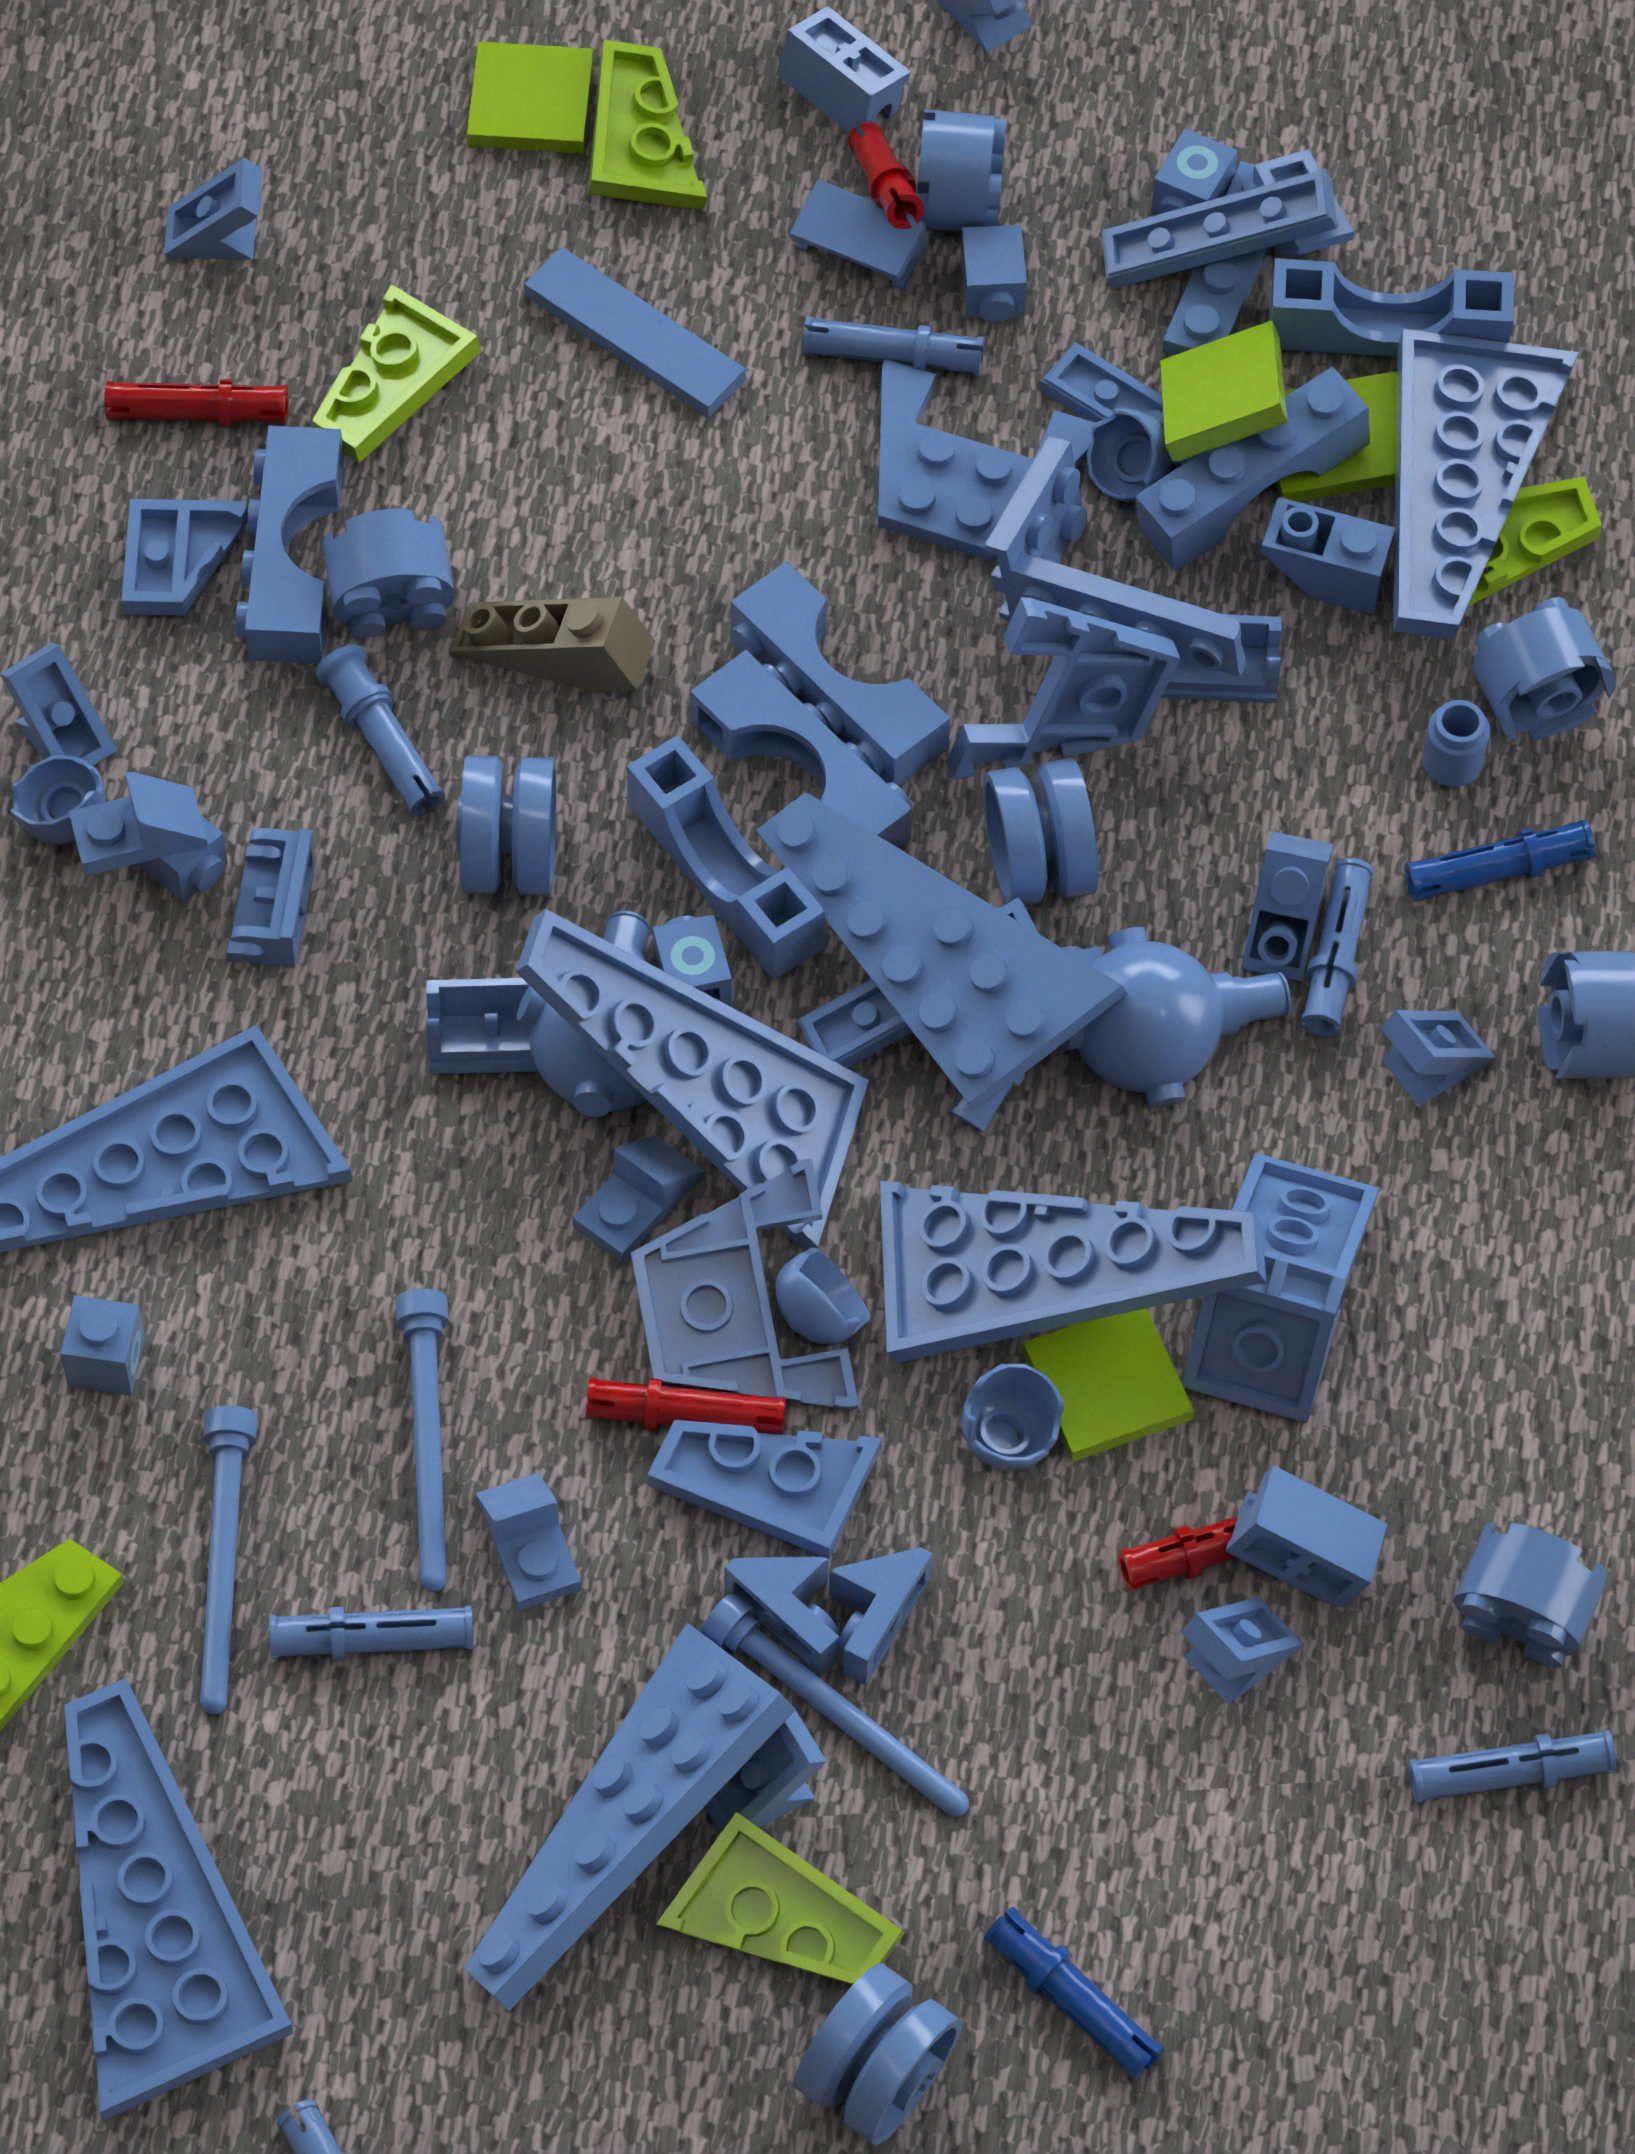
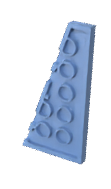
(1462, 451)
(956, 969)
(711, 1071)
(175, 1146)
(1028, 1263)
(663, 1765)
(162, 1938)

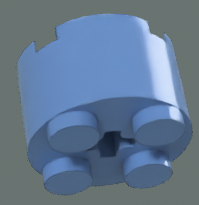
(960, 169)
(389, 572)
(1542, 670)
(1589, 1014)
(1529, 1591)

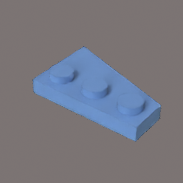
(770, 1482)

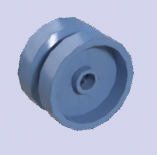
(502, 825)
(1041, 832)
(877, 2053)

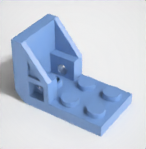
(1274, 1337)

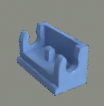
(841, 70)
(859, 233)
(1257, 682)
(273, 897)
(476, 1026)
(1307, 1538)

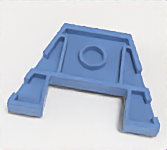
(944, 483)
(1091, 698)
(711, 1306)

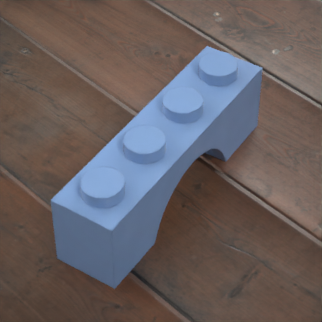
(1329, 314)
(299, 484)
(1200, 499)
(753, 713)
(890, 722)
(759, 903)

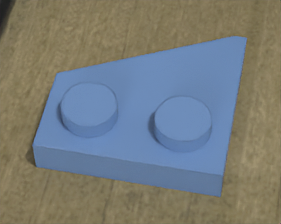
(175, 551)

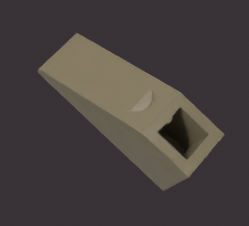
(566, 641)

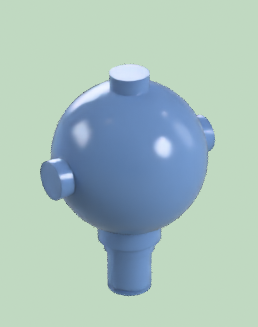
(1169, 1017)
(565, 1057)

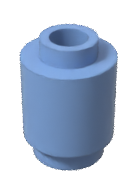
(1456, 743)

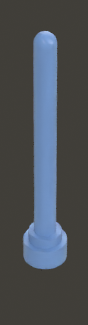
(421, 1318)
(229, 1435)
(736, 1628)

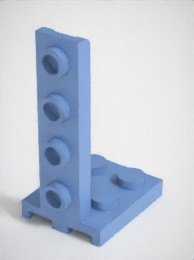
(1029, 549)

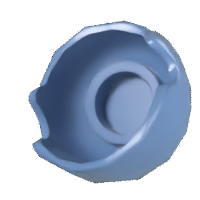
(1127, 454)
(55, 786)
(819, 1299)
(1010, 1398)

